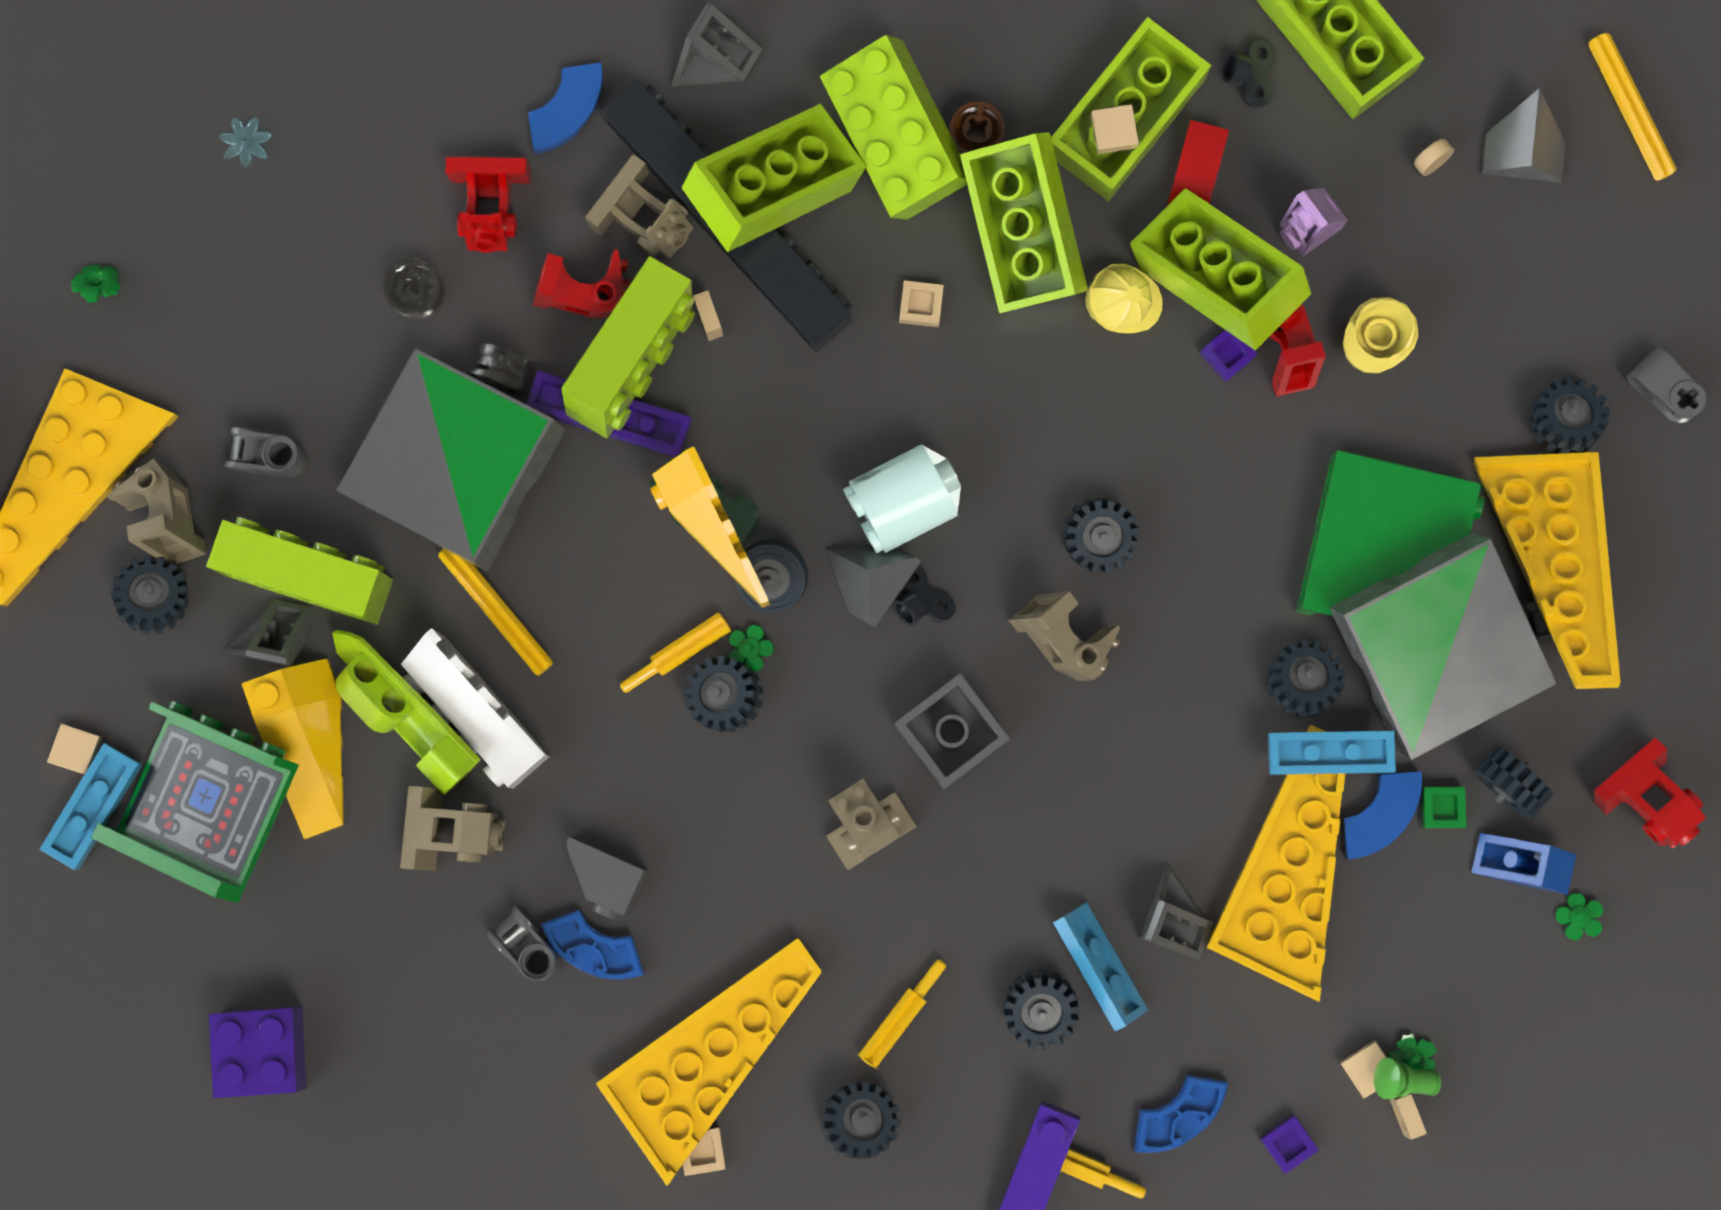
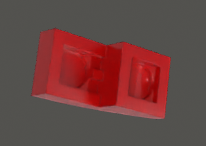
(1199, 160)

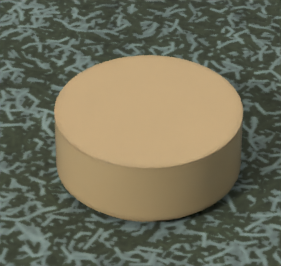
(1433, 156)

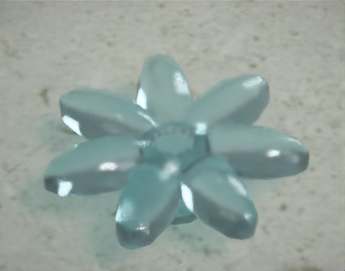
(249, 146)

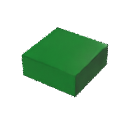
(1443, 807)

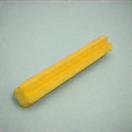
(1632, 106)
(497, 612)

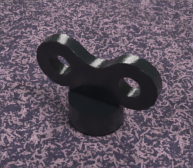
(1250, 71)
(920, 601)

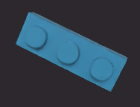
(1331, 752)
(90, 804)
(1100, 966)

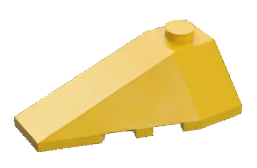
(696, 506)
(302, 715)

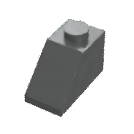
(605, 878)

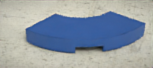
(569, 109)
(1385, 815)
(592, 951)
(1182, 1117)

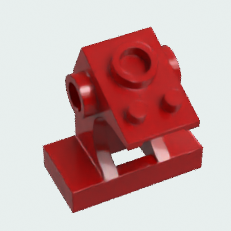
(487, 180)
(562, 292)
(1300, 355)
(1674, 822)

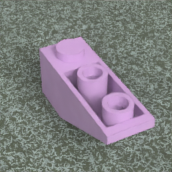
(1311, 220)

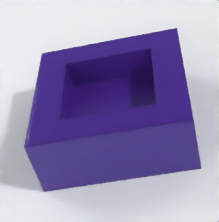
(1227, 355)
(1289, 1144)

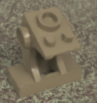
(627, 198)
(168, 513)
(1048, 626)
(866, 823)
(474, 830)

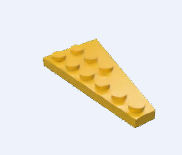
(70, 468)
(1559, 537)
(1285, 888)
(691, 1072)

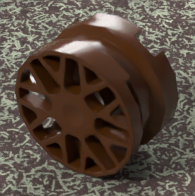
(977, 126)

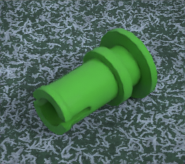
(1399, 1079)

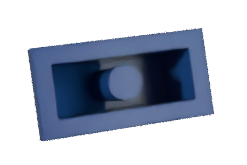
(1524, 863)

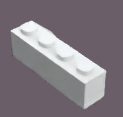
(473, 709)

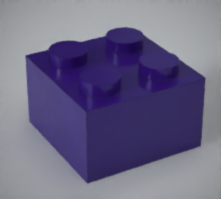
(257, 1052)

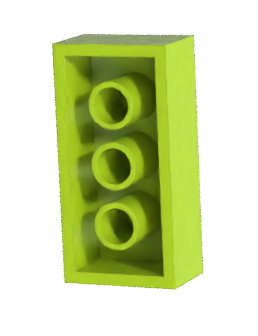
(1348, 46)
(1158, 80)
(895, 127)
(773, 177)
(1024, 222)
(1221, 268)
(629, 348)
(294, 570)

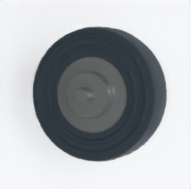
(780, 573)

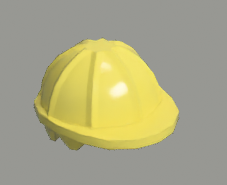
(1123, 299)
(1380, 335)

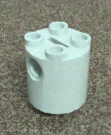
(905, 497)

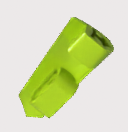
(442, 752)

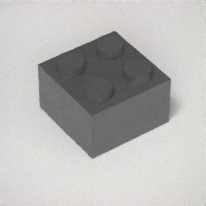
(951, 731)

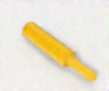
(680, 650)
(899, 1018)
(1098, 1173)

